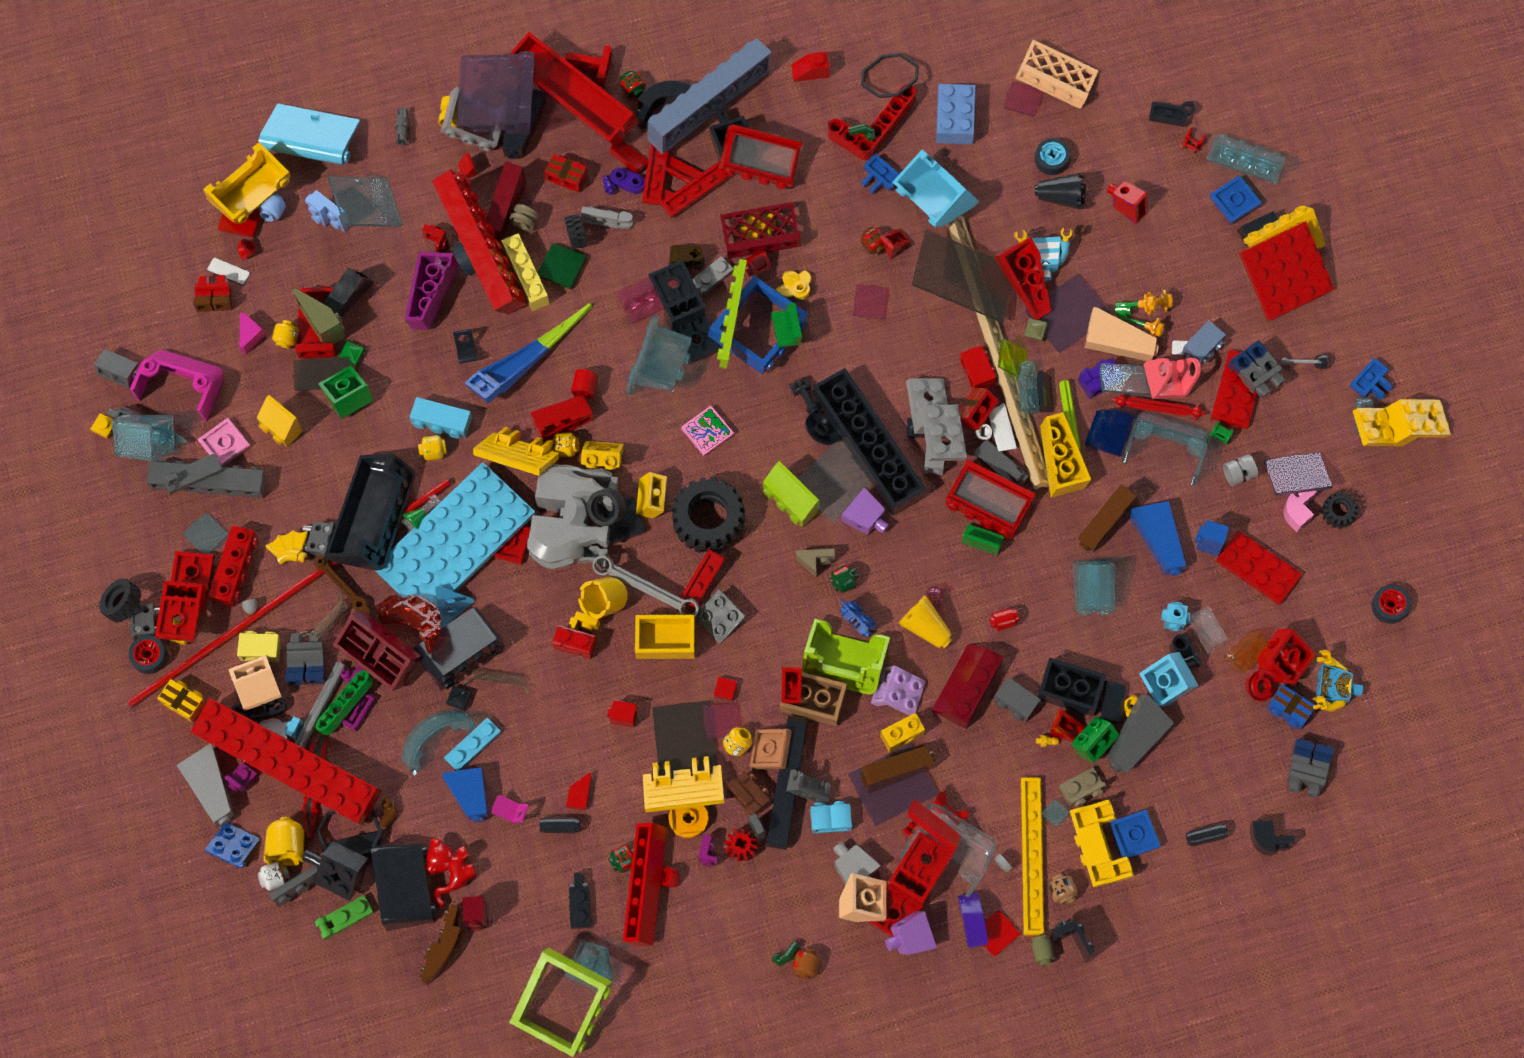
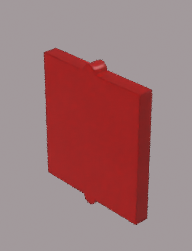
(999, 933)

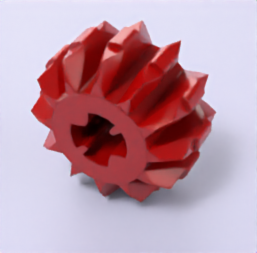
(746, 840)

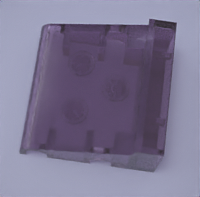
(496, 92)

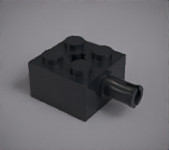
(719, 131)
(338, 869)

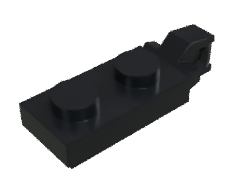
(579, 903)

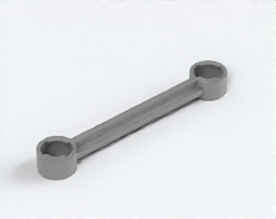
(644, 585)

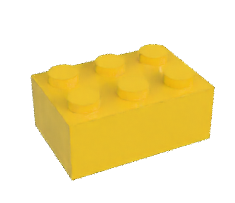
(665, 637)

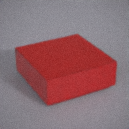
(725, 688)

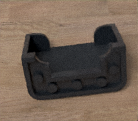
(402, 885)

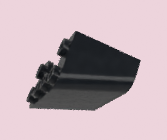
(458, 646)

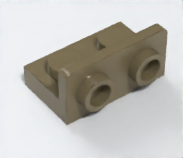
(1082, 787)

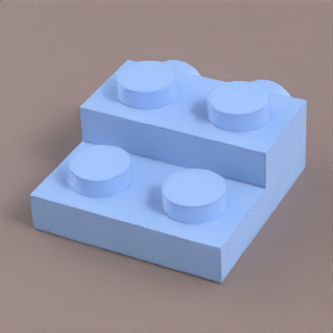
(324, 211)

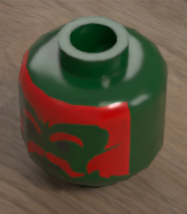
(632, 84)
(844, 578)
(621, 858)

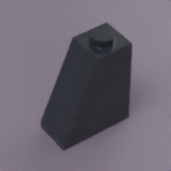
(348, 291)

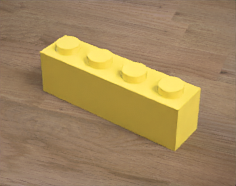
(525, 272)

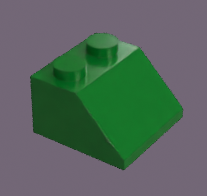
(346, 392)

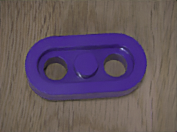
(626, 181)

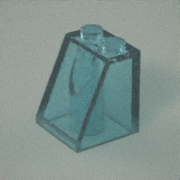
(143, 436)
(1093, 586)

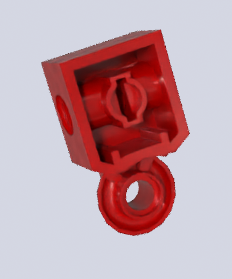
(1280, 662)

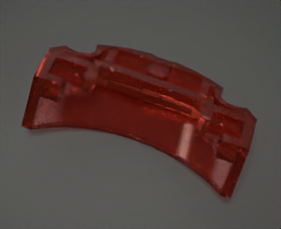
(413, 612)

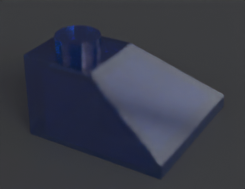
(1109, 431)

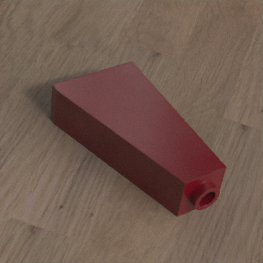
(505, 198)

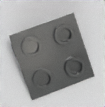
(720, 616)

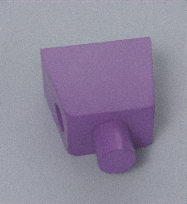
(865, 514)
(911, 934)

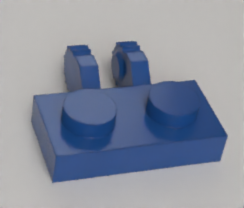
(881, 172)
(1369, 377)

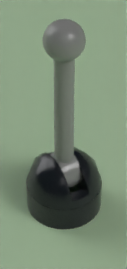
(1319, 361)

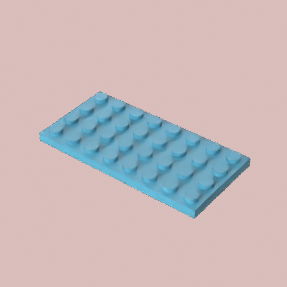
(456, 536)

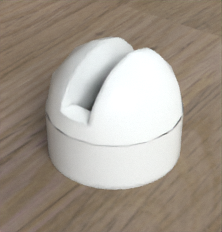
(987, 432)

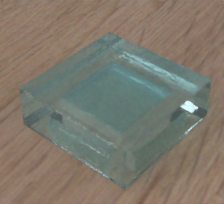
(1055, 813)

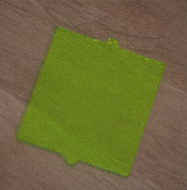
(1010, 357)

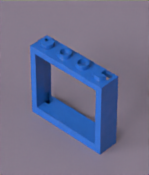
(737, 348)

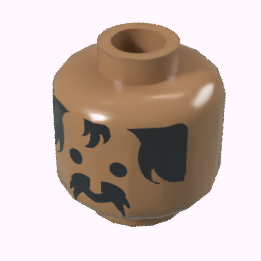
(1063, 889)

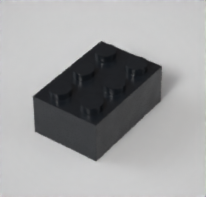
(1071, 687)

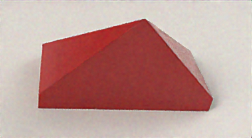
(894, 242)

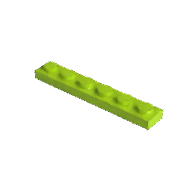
(729, 320)

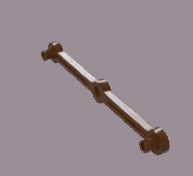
(322, 564)

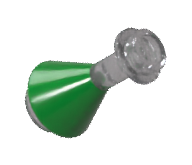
(414, 518)

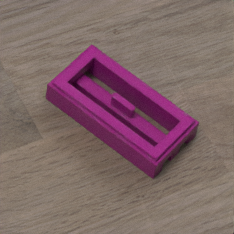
(354, 727)

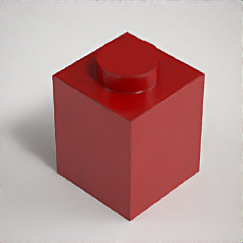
(622, 713)

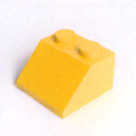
(278, 422)

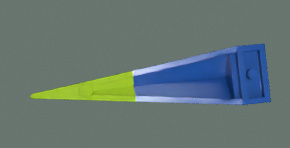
(504, 373)

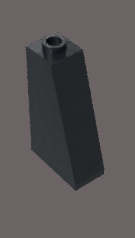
(516, 144)

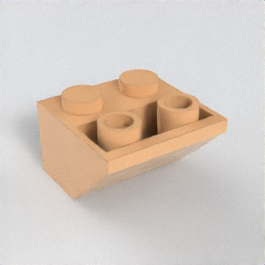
(255, 683)

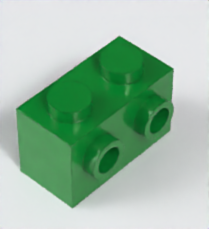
(1095, 739)

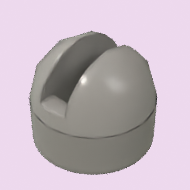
(250, 606)

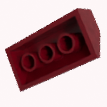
(967, 684)

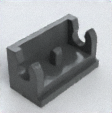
(116, 368)
(808, 787)

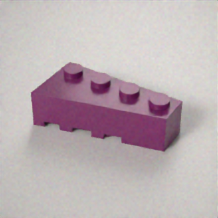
(429, 286)

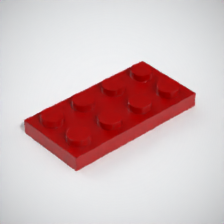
(1233, 399)
(1258, 567)

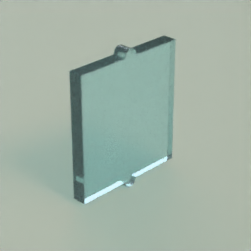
(205, 534)

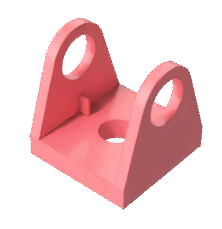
(1175, 373)

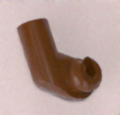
(390, 812)

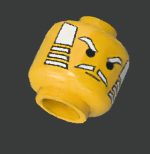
(737, 741)

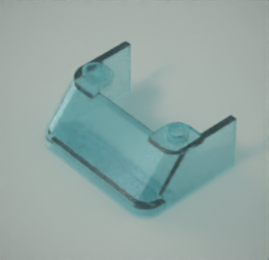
(1152, 424)

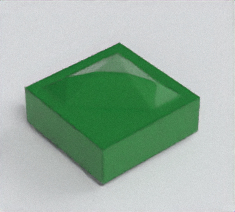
(352, 351)

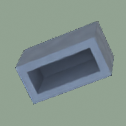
(1204, 343)

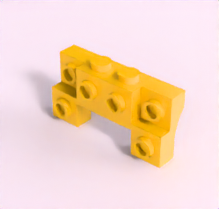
(1095, 850)

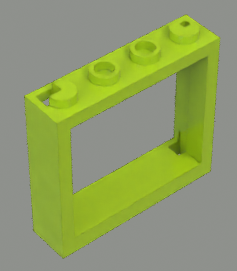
(581, 972)

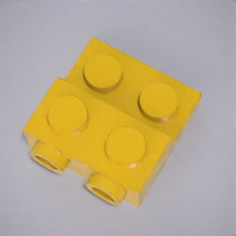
(601, 454)

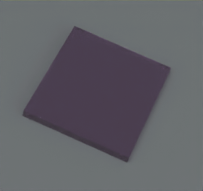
(1298, 473)

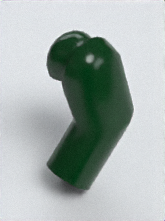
(863, 129)
(790, 952)

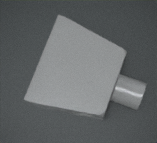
(854, 861)

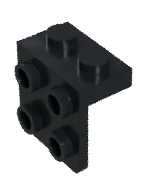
(1075, 929)

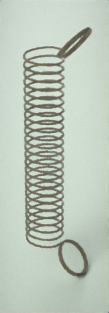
(326, 617)
(500, 674)

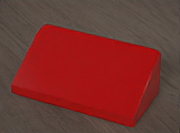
(629, 157)

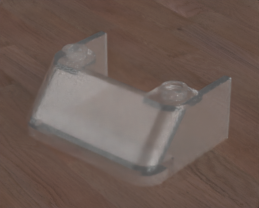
(973, 850)

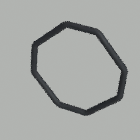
(891, 94)
(333, 812)

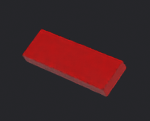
(703, 577)
(934, 825)

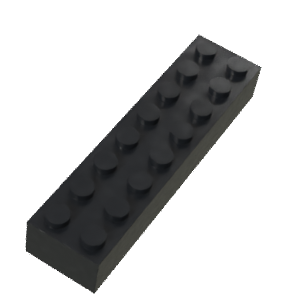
(869, 441)

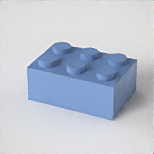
(955, 114)

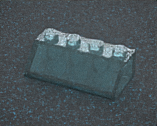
(1246, 158)

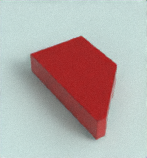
(579, 793)

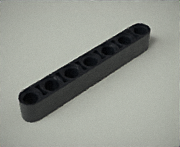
(784, 800)

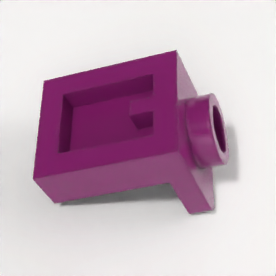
(241, 778)
(707, 848)

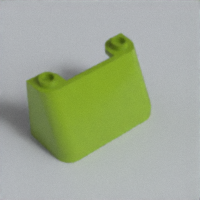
(844, 658)

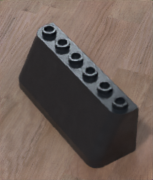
(371, 512)

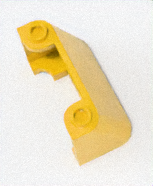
(248, 185)

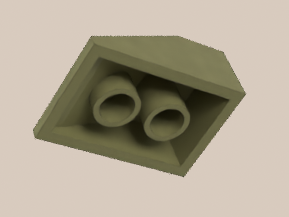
(321, 318)

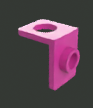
(509, 809)

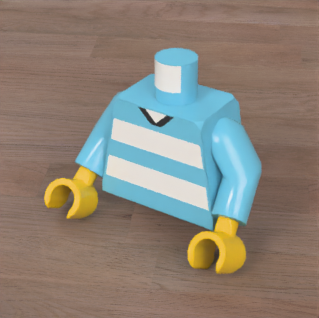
(1052, 251)

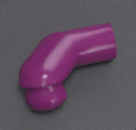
(347, 675)

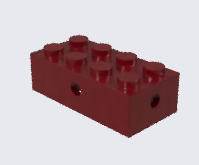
(376, 650)

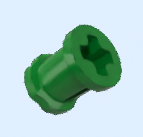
(1221, 433)

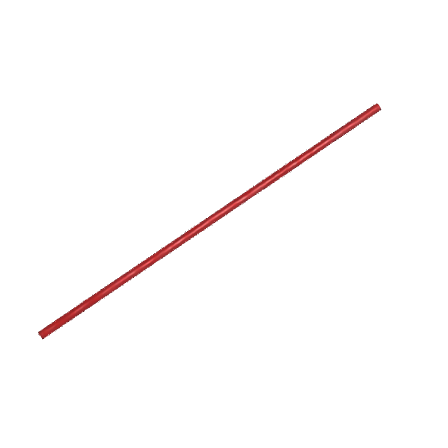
(261, 612)

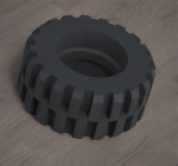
(702, 492)

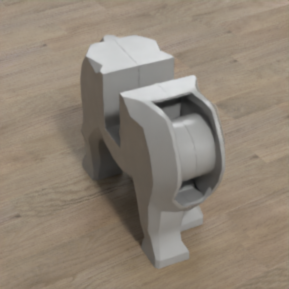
(569, 538)

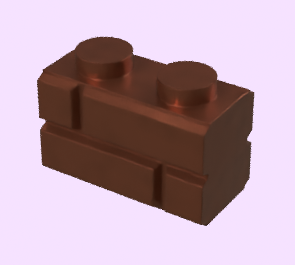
(749, 794)

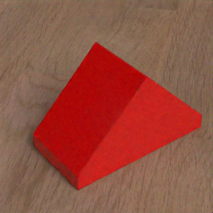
(791, 684)
(1066, 727)

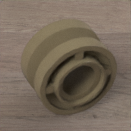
(524, 217)

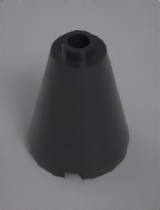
(1063, 191)

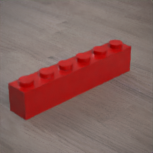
(644, 884)

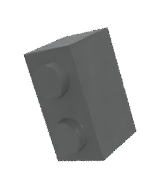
(1016, 700)

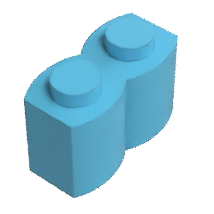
(830, 817)

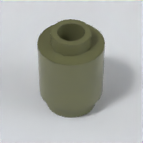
(1042, 950)

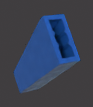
(1160, 535)

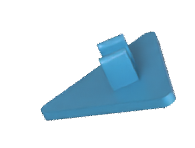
(450, 604)

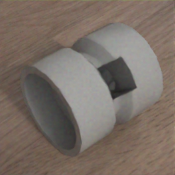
(1242, 469)

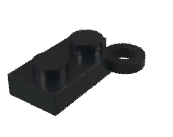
(1170, 113)

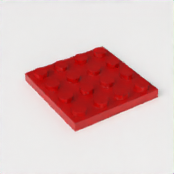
(1286, 270)

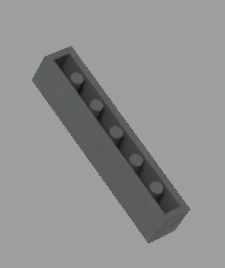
(232, 481)

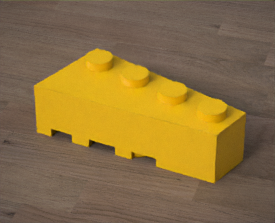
(1062, 457)

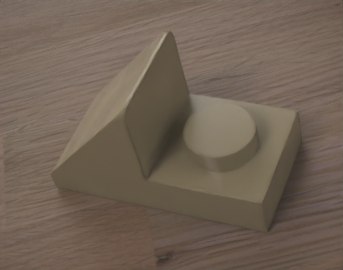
(809, 558)

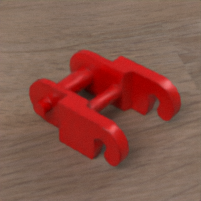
(1198, 143)

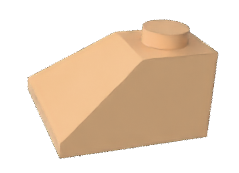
(863, 899)

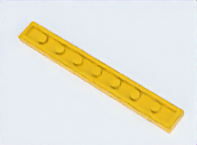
(1032, 857)

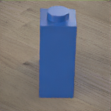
(469, 791)

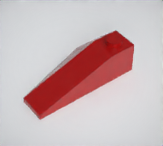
(1024, 271)

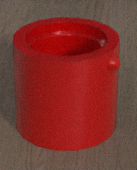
(584, 383)

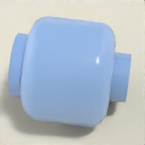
(272, 208)

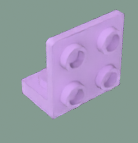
(898, 690)

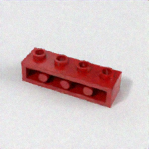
(233, 566)

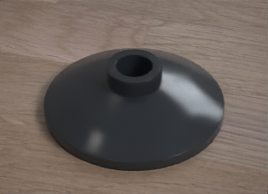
(821, 429)

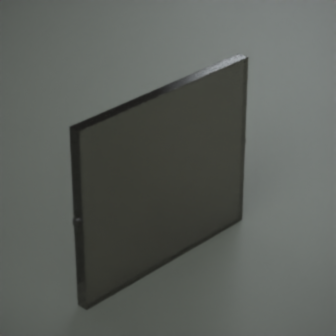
(682, 737)

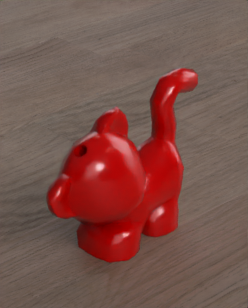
(440, 859)

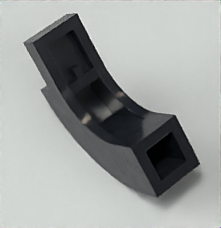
(657, 95)

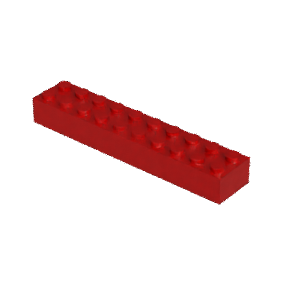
(286, 761)

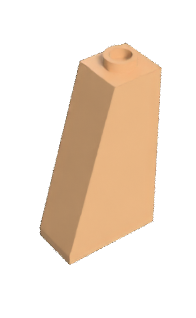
(1118, 337)

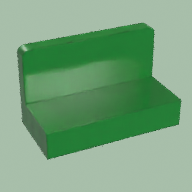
(787, 326)
(982, 539)

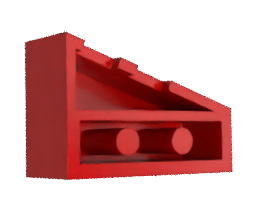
(561, 417)

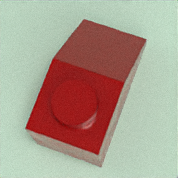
(811, 67)

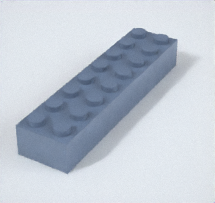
(709, 95)

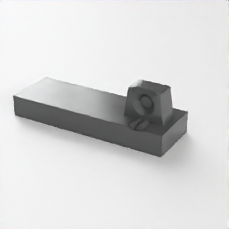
(999, 463)
(192, 473)

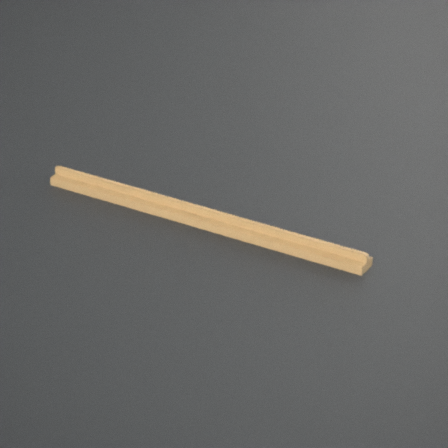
(1008, 383)

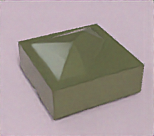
(1035, 329)

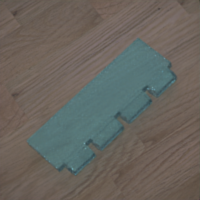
(1124, 379)

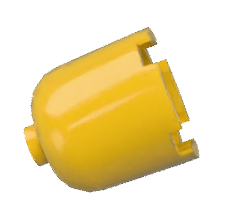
(603, 597)
(284, 842)

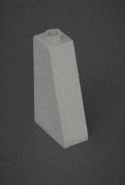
(207, 782)

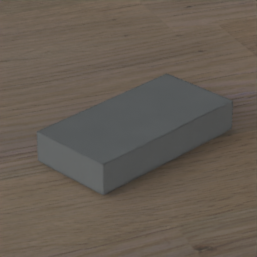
(757, 827)

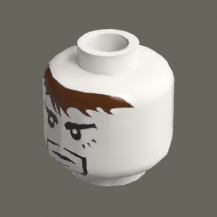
(273, 876)

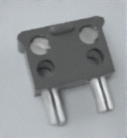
(319, 538)
(143, 621)

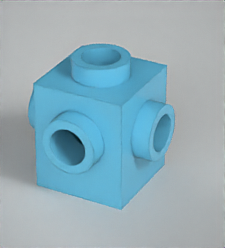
(1173, 622)

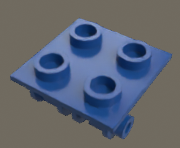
(853, 611)
(232, 845)

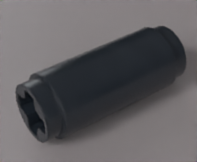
(559, 825)
(1206, 834)

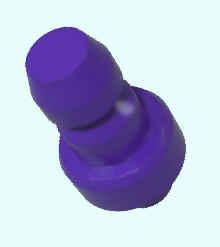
(609, 187)

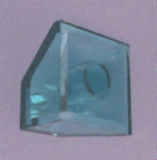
(595, 959)

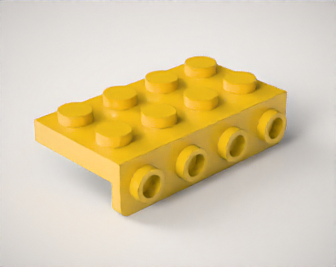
(1286, 221)

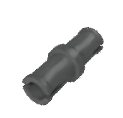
(402, 126)

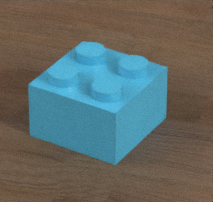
(1168, 679)

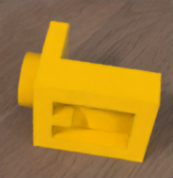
(586, 621)

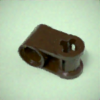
(687, 254)

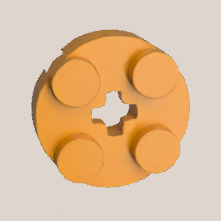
(688, 830)

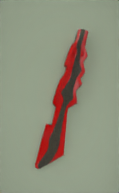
(310, 805)

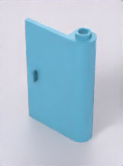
(309, 134)

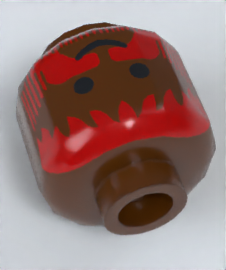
(872, 241)

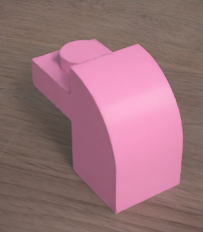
(1296, 512)

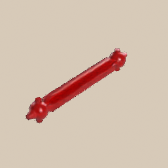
(1159, 406)

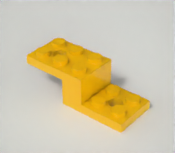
(1401, 422)

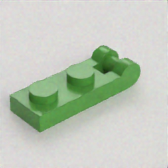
(344, 917)

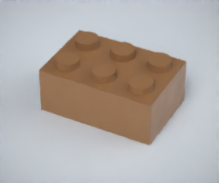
(819, 700)

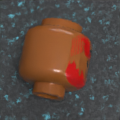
(806, 964)

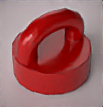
(246, 248)
(670, 877)

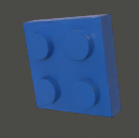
(1235, 199)
(1134, 834)

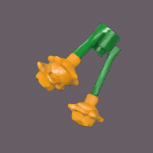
(1149, 304)

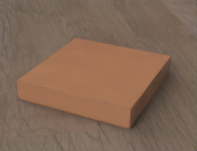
(770, 749)

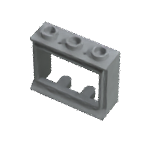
(466, 137)

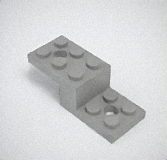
(936, 419)

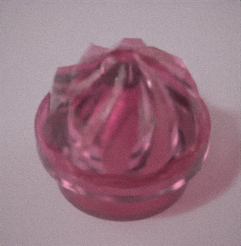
(935, 594)

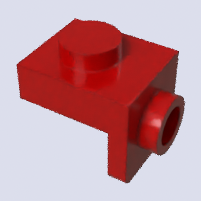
(437, 235)
(757, 264)

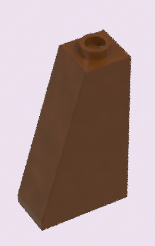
(1107, 518)
(896, 768)

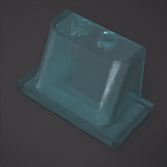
(659, 359)

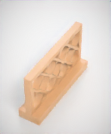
(1052, 84)

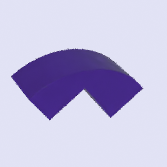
(973, 920)

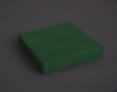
(561, 266)

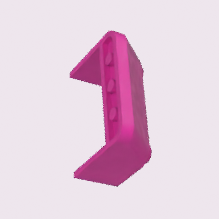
(206, 377)

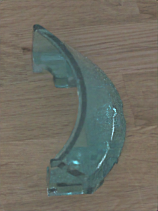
(429, 728)

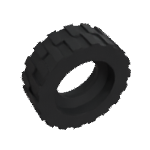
(128, 604)

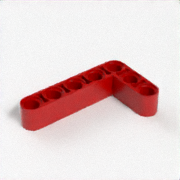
(884, 130)

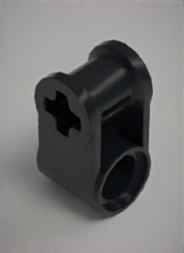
(1188, 653)

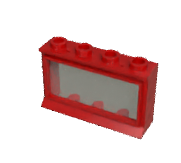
(760, 156)
(989, 499)

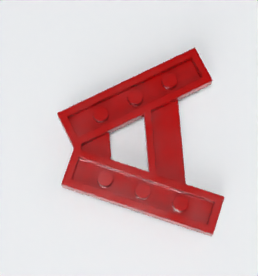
(697, 182)

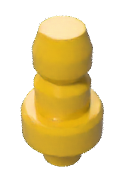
(1044, 741)

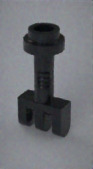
(802, 389)

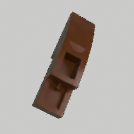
(440, 953)

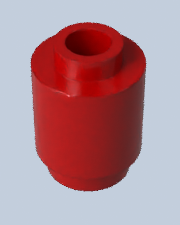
(1004, 619)

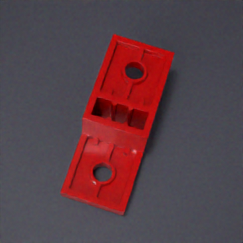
(184, 596)
(913, 880)

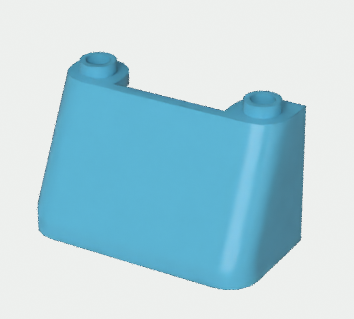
(934, 190)

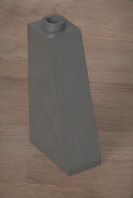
(1139, 733)

